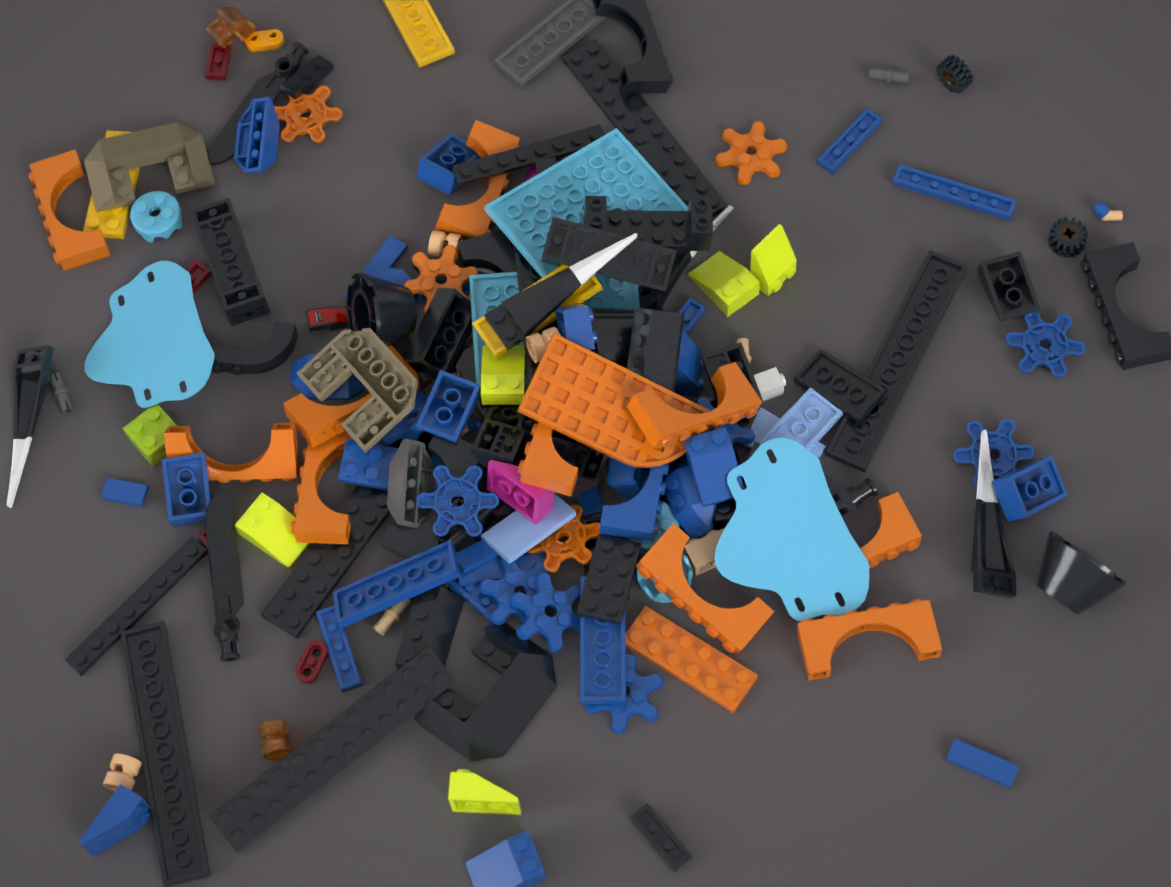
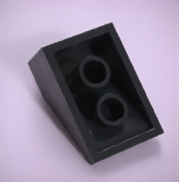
(1008, 286)

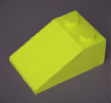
(773, 261)
(725, 282)
(503, 377)
(269, 529)
(476, 795)

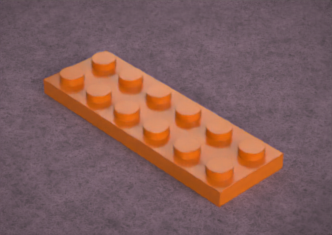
(690, 659)

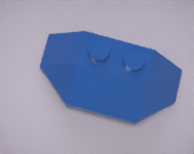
(257, 136)
(346, 391)
(686, 500)

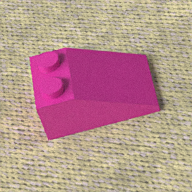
(526, 499)

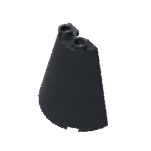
(613, 333)

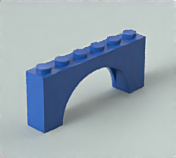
(637, 516)

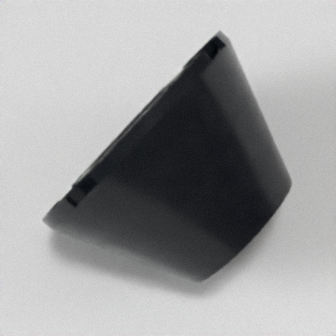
(380, 306)
(1074, 575)

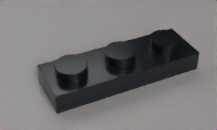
(307, 77)
(660, 837)

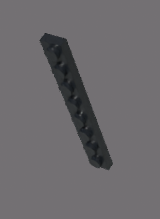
(525, 155)
(136, 606)

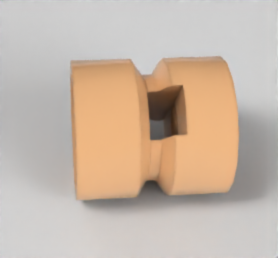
(439, 240)
(538, 343)
(122, 772)

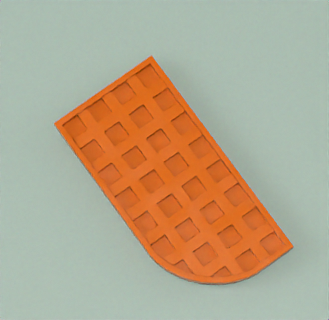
(589, 402)

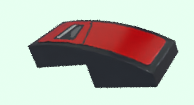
(327, 317)

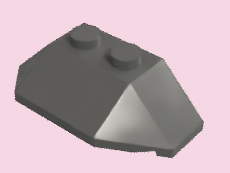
(408, 477)

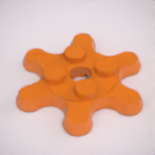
(319, 115)
(746, 163)
(430, 269)
(573, 548)

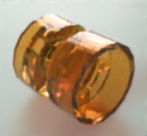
(275, 739)

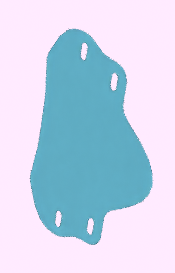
(154, 338)
(791, 534)

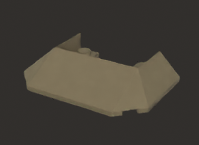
(113, 157)
(378, 370)

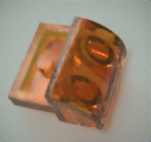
(230, 25)

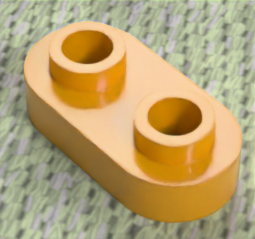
(264, 42)

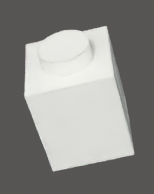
(770, 383)

